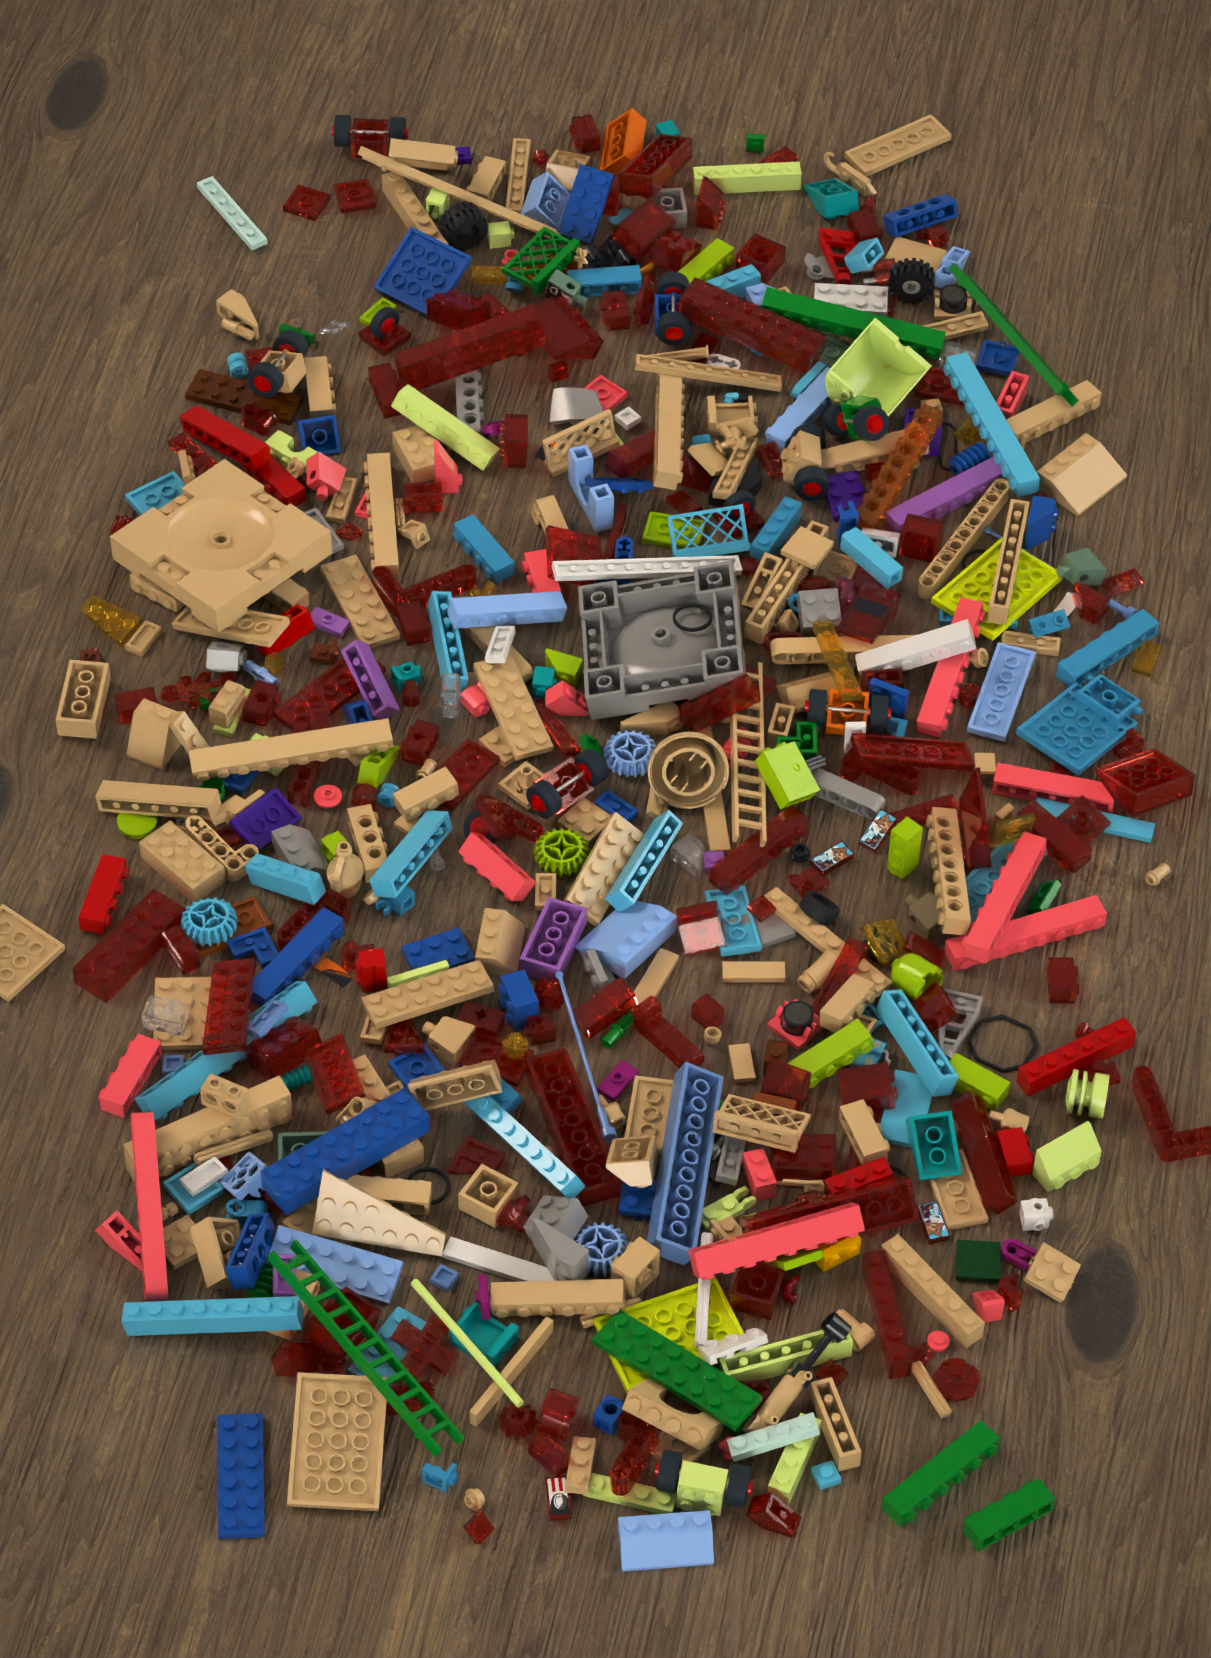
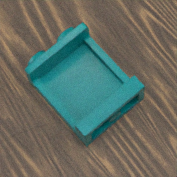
(488, 1335)

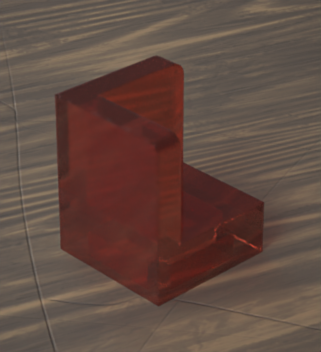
(1130, 746)

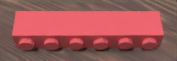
(1032, 783)

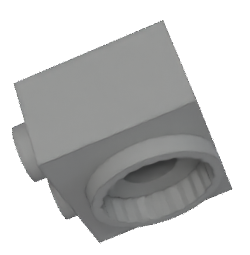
(225, 656)

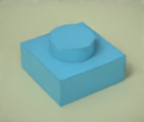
(826, 1475)

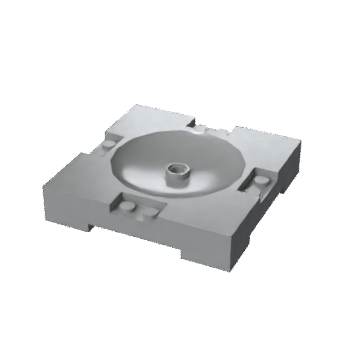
(642, 657)

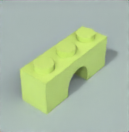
(282, 449)

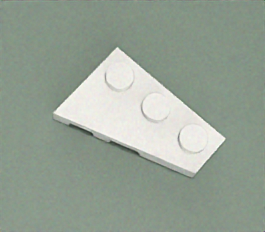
(726, 1348)

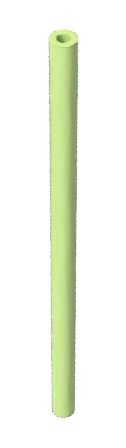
(467, 1343)

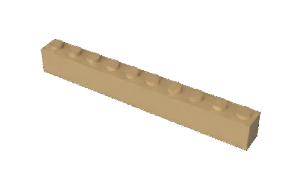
(668, 431)
(290, 749)

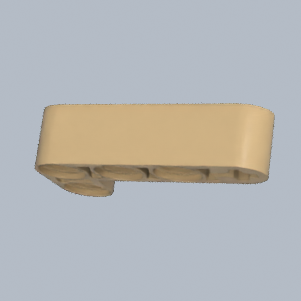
(547, 512)
(200, 832)

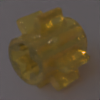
(515, 1045)

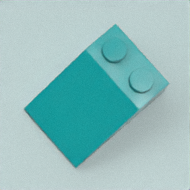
(832, 197)
(934, 1145)

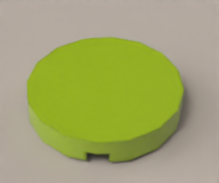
(136, 825)

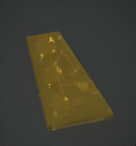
(111, 619)

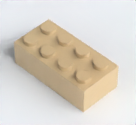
(83, 699)
(182, 862)

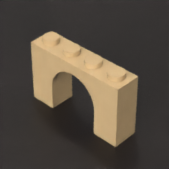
(647, 1403)

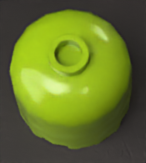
(914, 974)

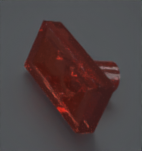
(1101, 1067)

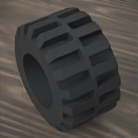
(463, 225)

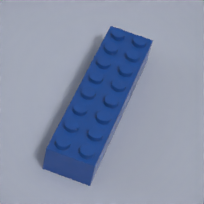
(345, 1150)

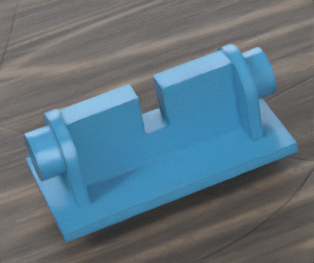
(1048, 623)

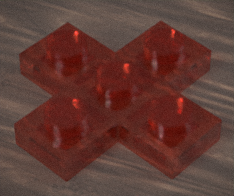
(424, 1346)

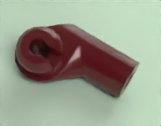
(789, 1285)

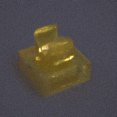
(966, 431)

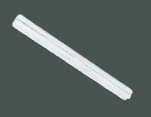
(702, 1301)

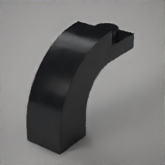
(750, 482)

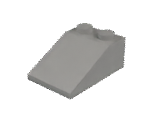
(560, 1253)

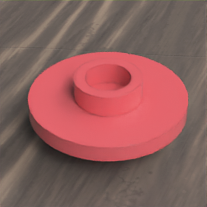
(327, 796)

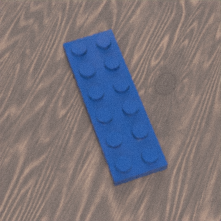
(240, 1476)

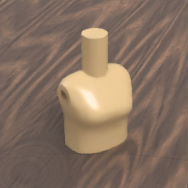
(614, 1113)
(1010, 1119)

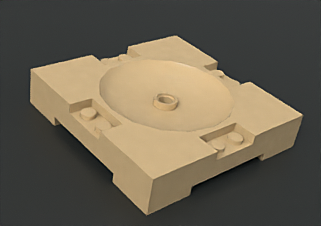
(221, 544)

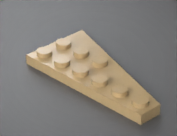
(364, 1218)

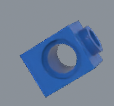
(604, 1421)

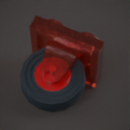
(385, 331)
(752, 518)
(489, 821)

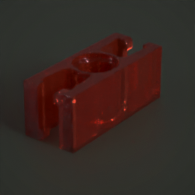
(303, 782)

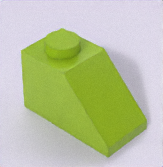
(566, 666)

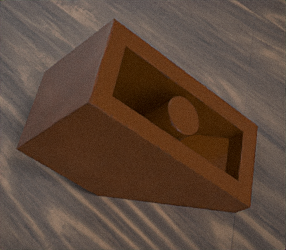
(776, 1050)

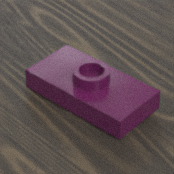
(617, 1081)
(482, 1297)

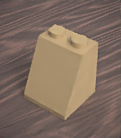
(150, 735)

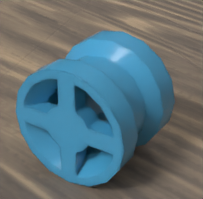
(385, 797)

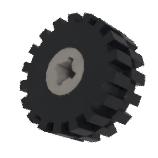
(912, 280)

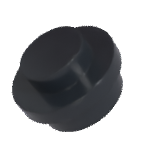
(800, 852)

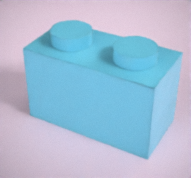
(863, 255)

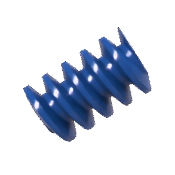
(969, 458)

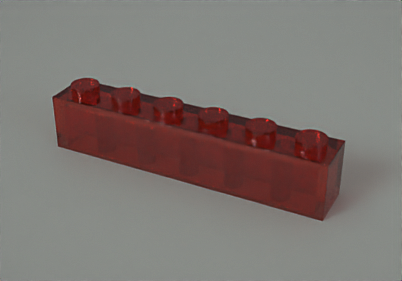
(750, 857)
(983, 1152)
(886, 1314)

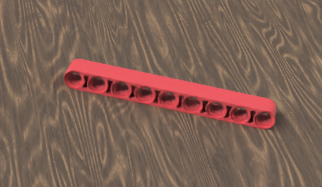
(149, 1207)

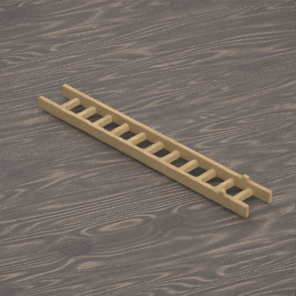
(454, 192)
(735, 762)

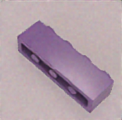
(370, 679)

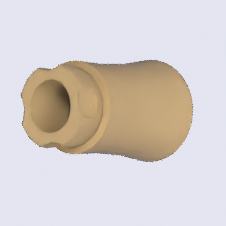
(816, 974)

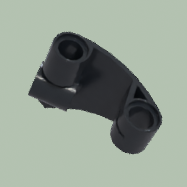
(608, 255)

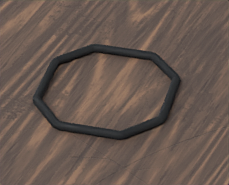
(1012, 1021)

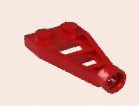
(839, 239)

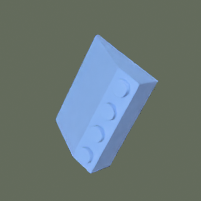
(629, 936)

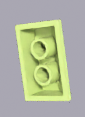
(1067, 1157)

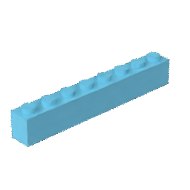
(526, 1146)
(212, 1316)

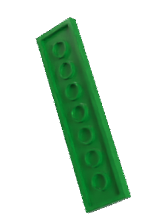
(677, 1370)

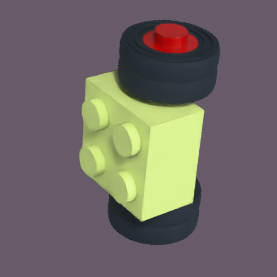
(702, 1485)

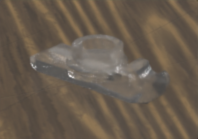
(334, 328)

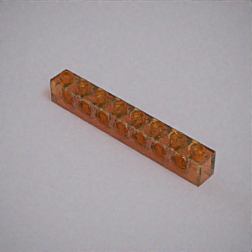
(932, 420)

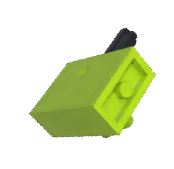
(789, 774)

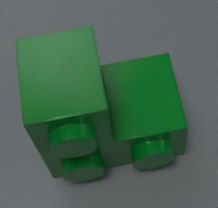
(804, 738)

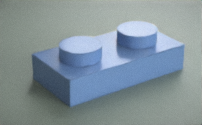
(267, 1018)

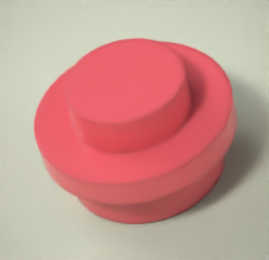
(938, 1341)

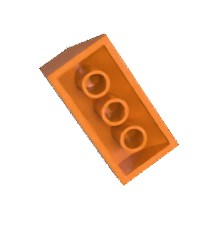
(623, 141)

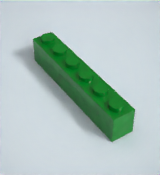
(940, 1474)

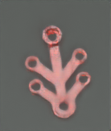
(185, 686)

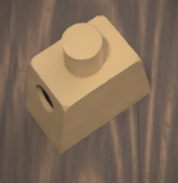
(449, 1038)

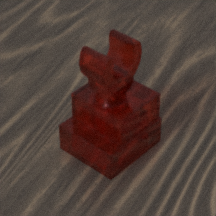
(936, 235)

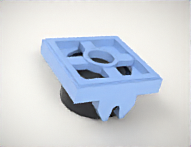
(245, 1178)

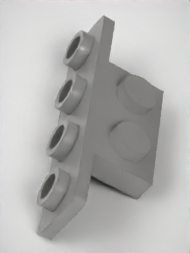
(599, 974)

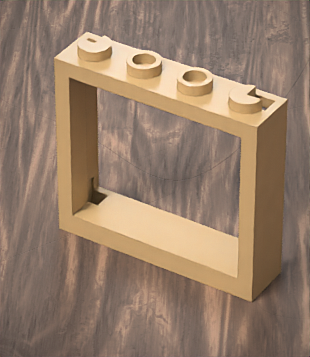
(423, 154)

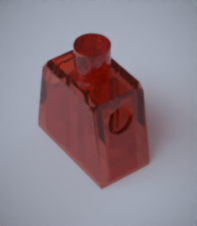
(935, 1007)

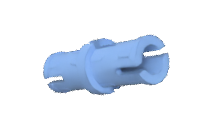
(260, 673)

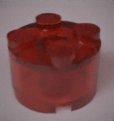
(557, 1414)

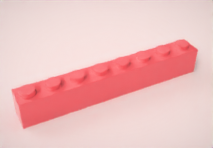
(948, 675)
(1004, 898)
(1036, 930)
(776, 1240)

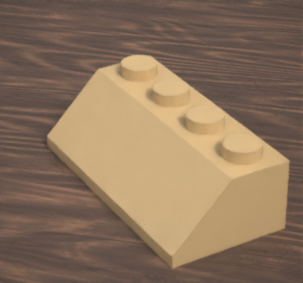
(456, 1085)

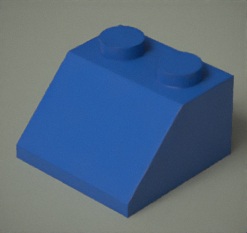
(319, 434)
(1040, 521)

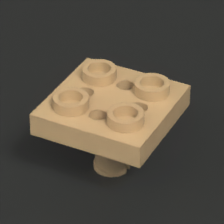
(520, 781)

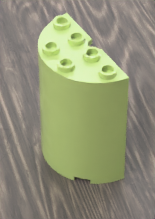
(862, 369)

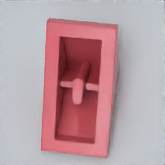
(988, 1305)

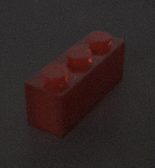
(385, 387)
(604, 1008)

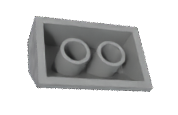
(299, 848)

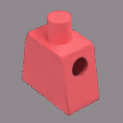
(324, 475)

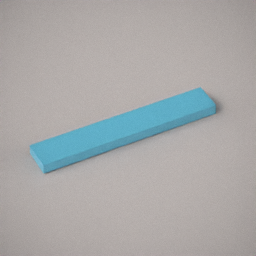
(1119, 826)

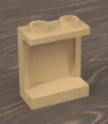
(728, 411)

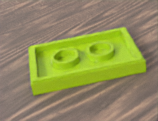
(658, 534)

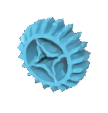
(209, 921)

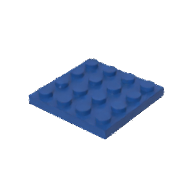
(421, 270)

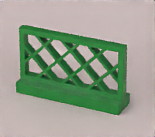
(563, 258)

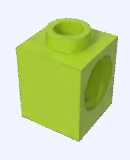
(330, 843)

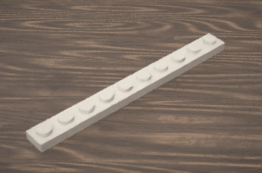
(635, 568)

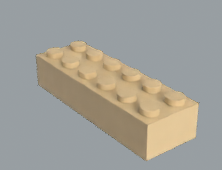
(375, 1090)

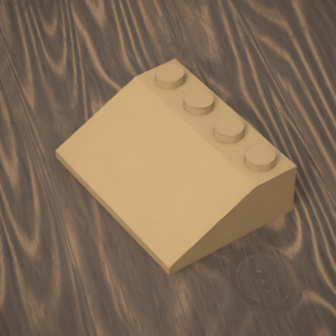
(1080, 475)

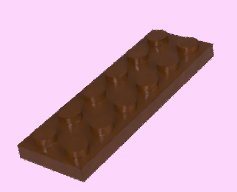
(234, 393)

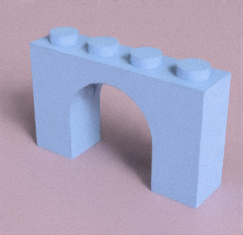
(595, 501)

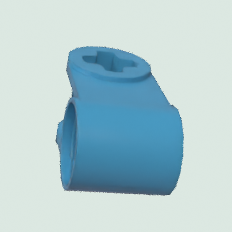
(244, 1209)

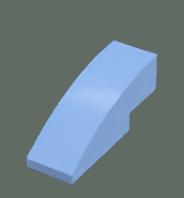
(943, 275)

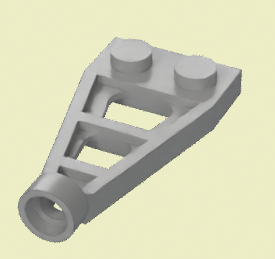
(966, 1005)

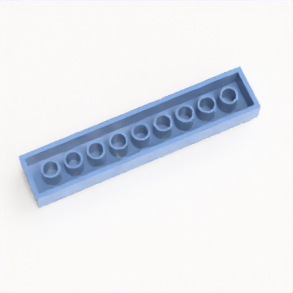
(684, 1162)

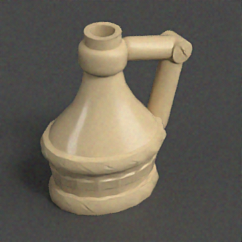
(345, 871)

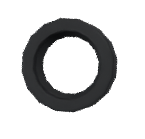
(819, 908)

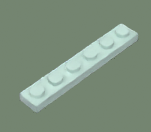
(232, 213)

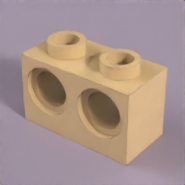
(225, 1096)

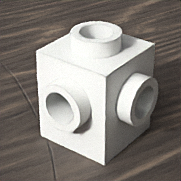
(1035, 1214)

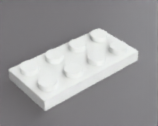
(859, 297)

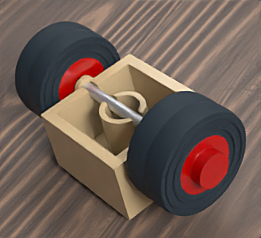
(280, 368)
(803, 461)

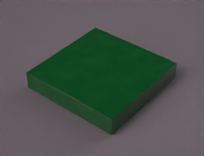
(978, 1261)

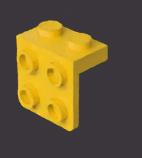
(838, 1252)

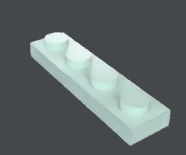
(773, 1437)

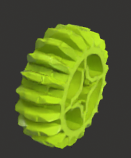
(549, 847)

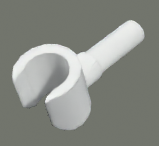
(716, 1147)

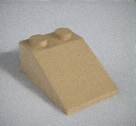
(565, 166)

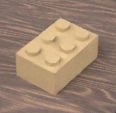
(415, 452)

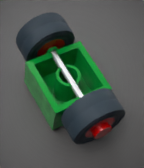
(858, 418)

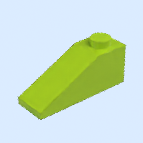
(376, 766)

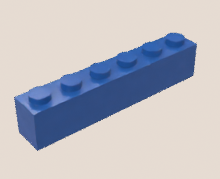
(297, 956)

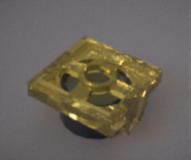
(883, 941)

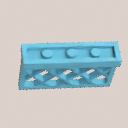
(715, 548)

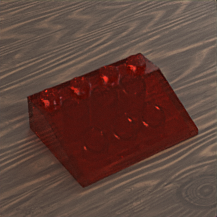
(566, 331)
(1146, 781)
(974, 824)

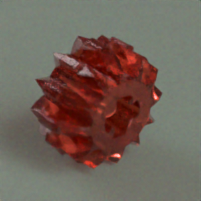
(517, 1421)

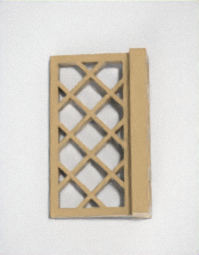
(597, 444)
(753, 1129)

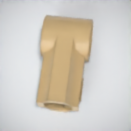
(860, 1333)

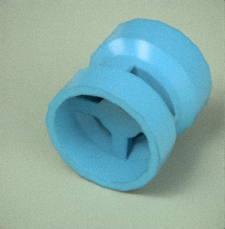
(237, 365)

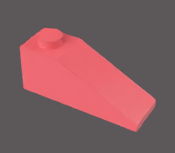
(446, 470)
(122, 1238)

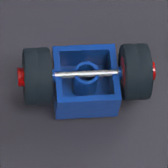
(671, 326)

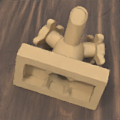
(735, 434)

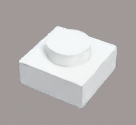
(627, 418)

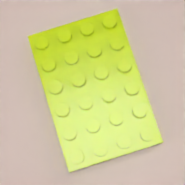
(976, 583)
(675, 1318)

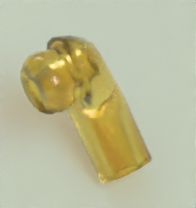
(487, 591)

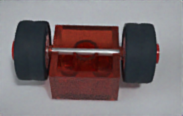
(369, 133)
(566, 783)

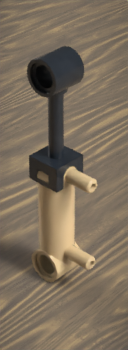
(796, 1377)

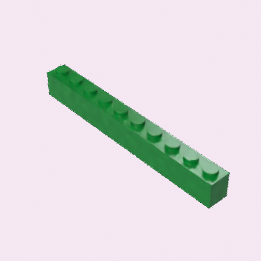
(850, 321)

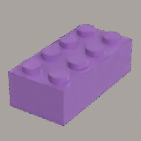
(553, 939)

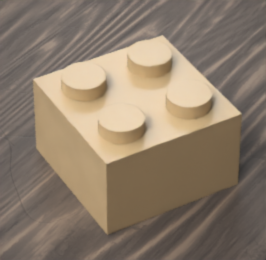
(487, 1195)
(637, 1267)

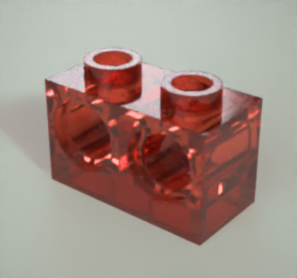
(422, 497)

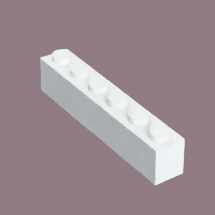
(919, 649)

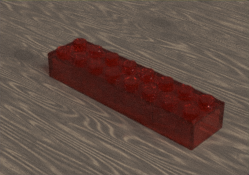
(751, 325)
(470, 348)
(572, 1124)
(881, 1207)

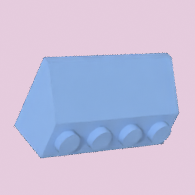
(665, 1540)

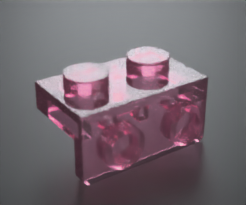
(845, 592)

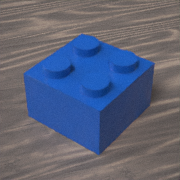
(517, 999)

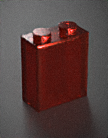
(868, 1083)

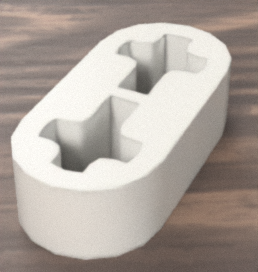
(723, 361)

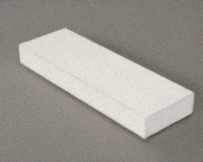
(500, 644)

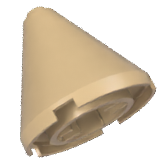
(688, 770)

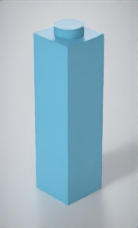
(871, 557)

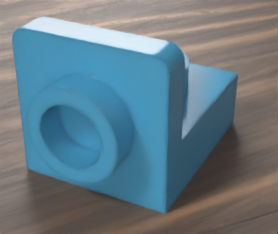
(897, 727)
(438, 1478)

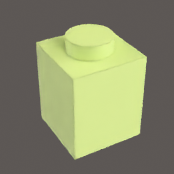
(499, 234)

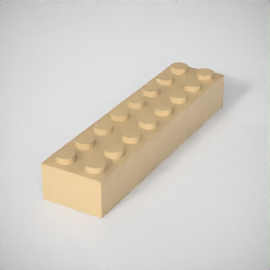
(208, 1128)

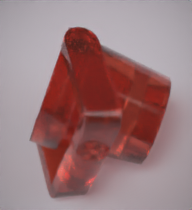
(515, 1215)

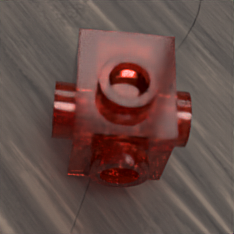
(549, 993)

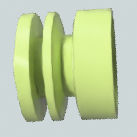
(1087, 1093)

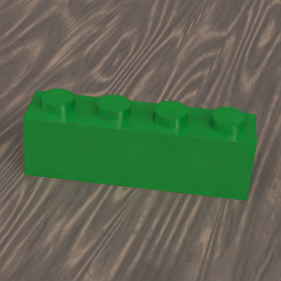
(1008, 1514)

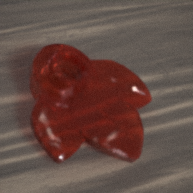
(808, 881)
(350, 954)

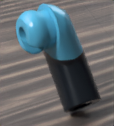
(736, 396)

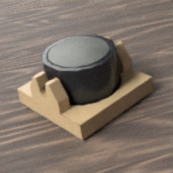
(951, 302)

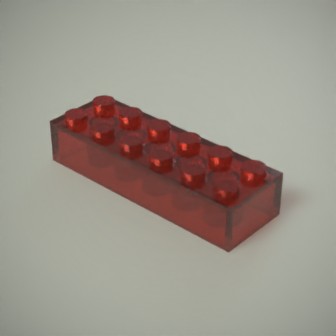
(655, 165)
(127, 946)

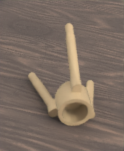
(817, 1185)

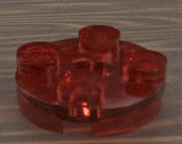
(957, 1391)

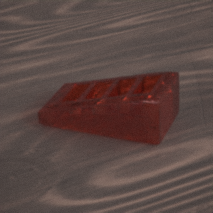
(772, 448)

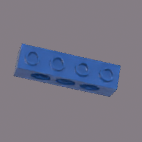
(920, 215)
(250, 1251)

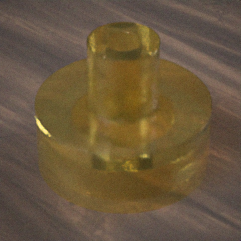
(273, 662)

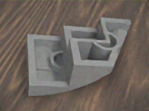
(574, 405)

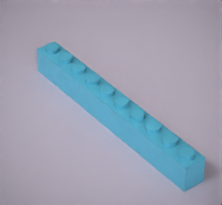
(992, 424)
(190, 1076)

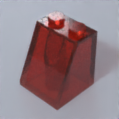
(642, 227)

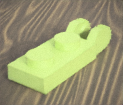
(727, 1207)

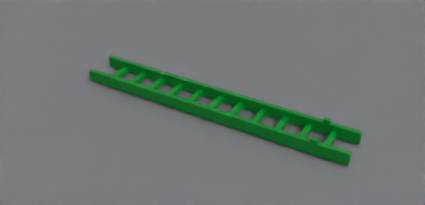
(1013, 334)
(442, 1421)

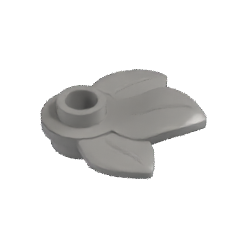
(817, 268)

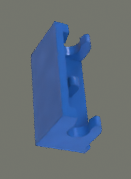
(847, 520)

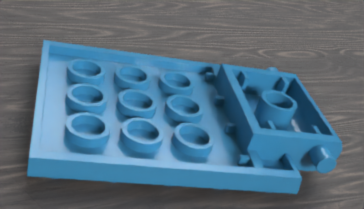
(1082, 723)

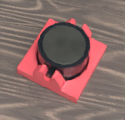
(797, 1022)

